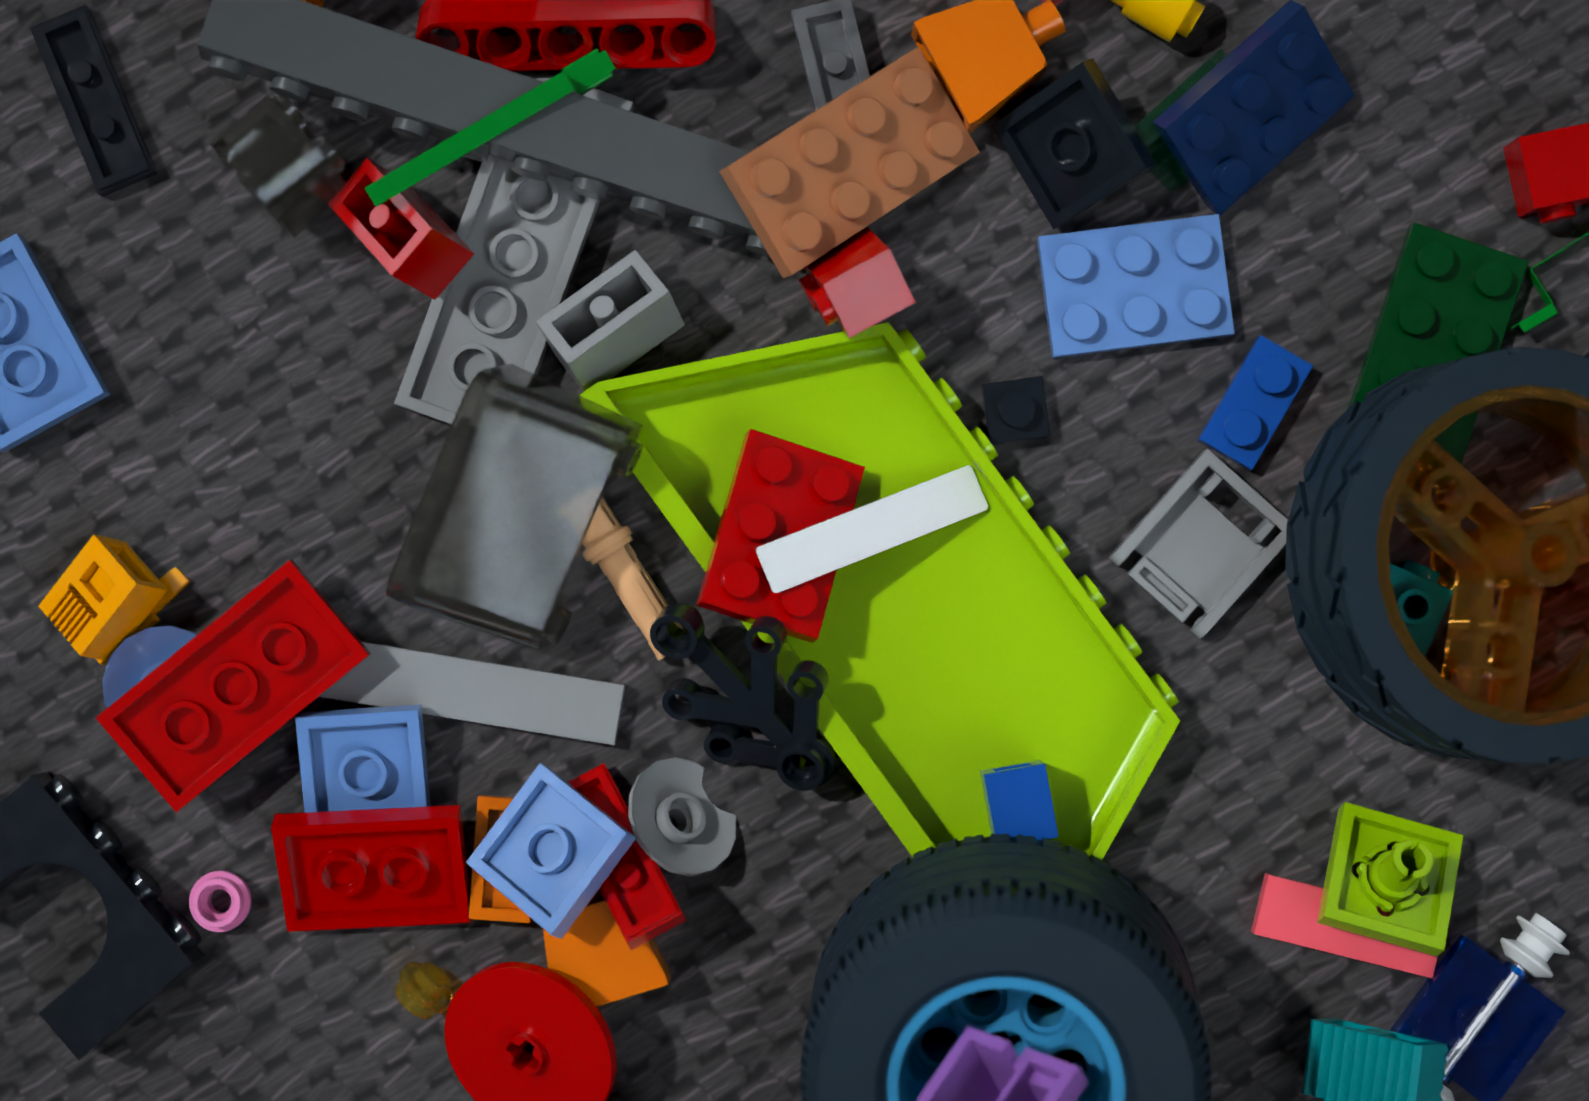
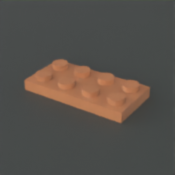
(849, 162)

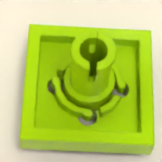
(1419, 859)

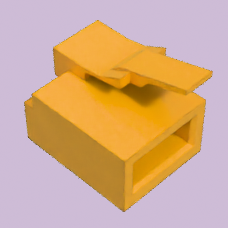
(108, 597)

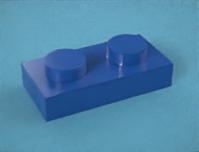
(1255, 403)

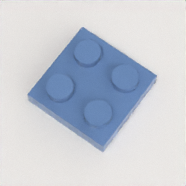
(363, 758)
(551, 850)

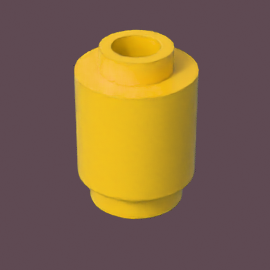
(1163, 16)

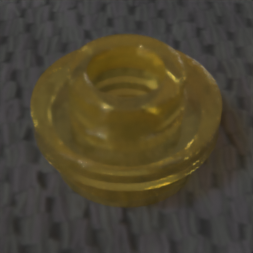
(423, 989)

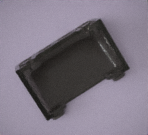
(511, 506)

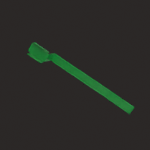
(576, 77)
(1549, 310)

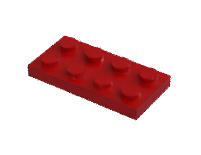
(233, 685)

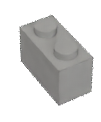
(611, 321)

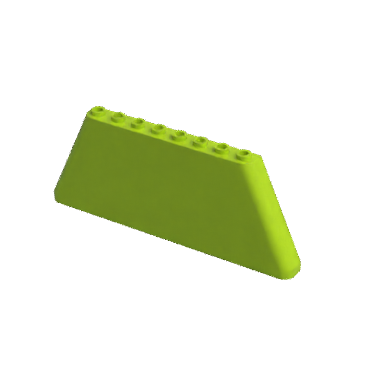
(943, 647)

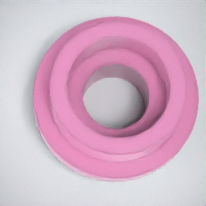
(201, 905)

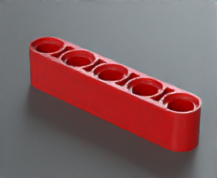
(542, 48)

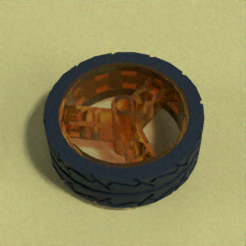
(1384, 464)

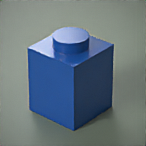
(1019, 800)

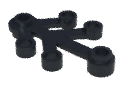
(747, 702)

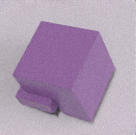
(990, 1070)

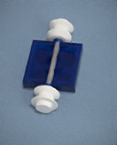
(1488, 1009)

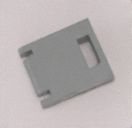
(1196, 552)

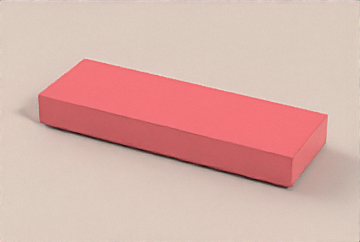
(1290, 913)

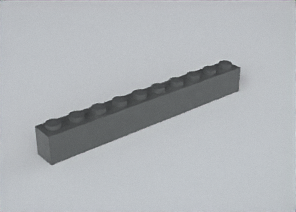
(443, 92)

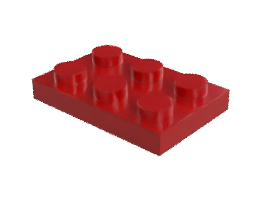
(773, 495)
(372, 868)

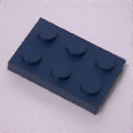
(1254, 107)

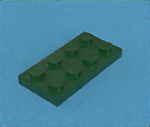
(1440, 307)

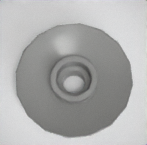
(702, 831)

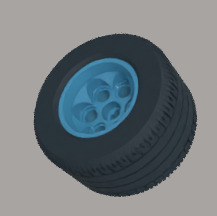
(1013, 921)

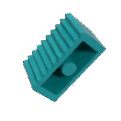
(1371, 1064)

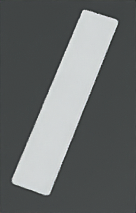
(871, 529)

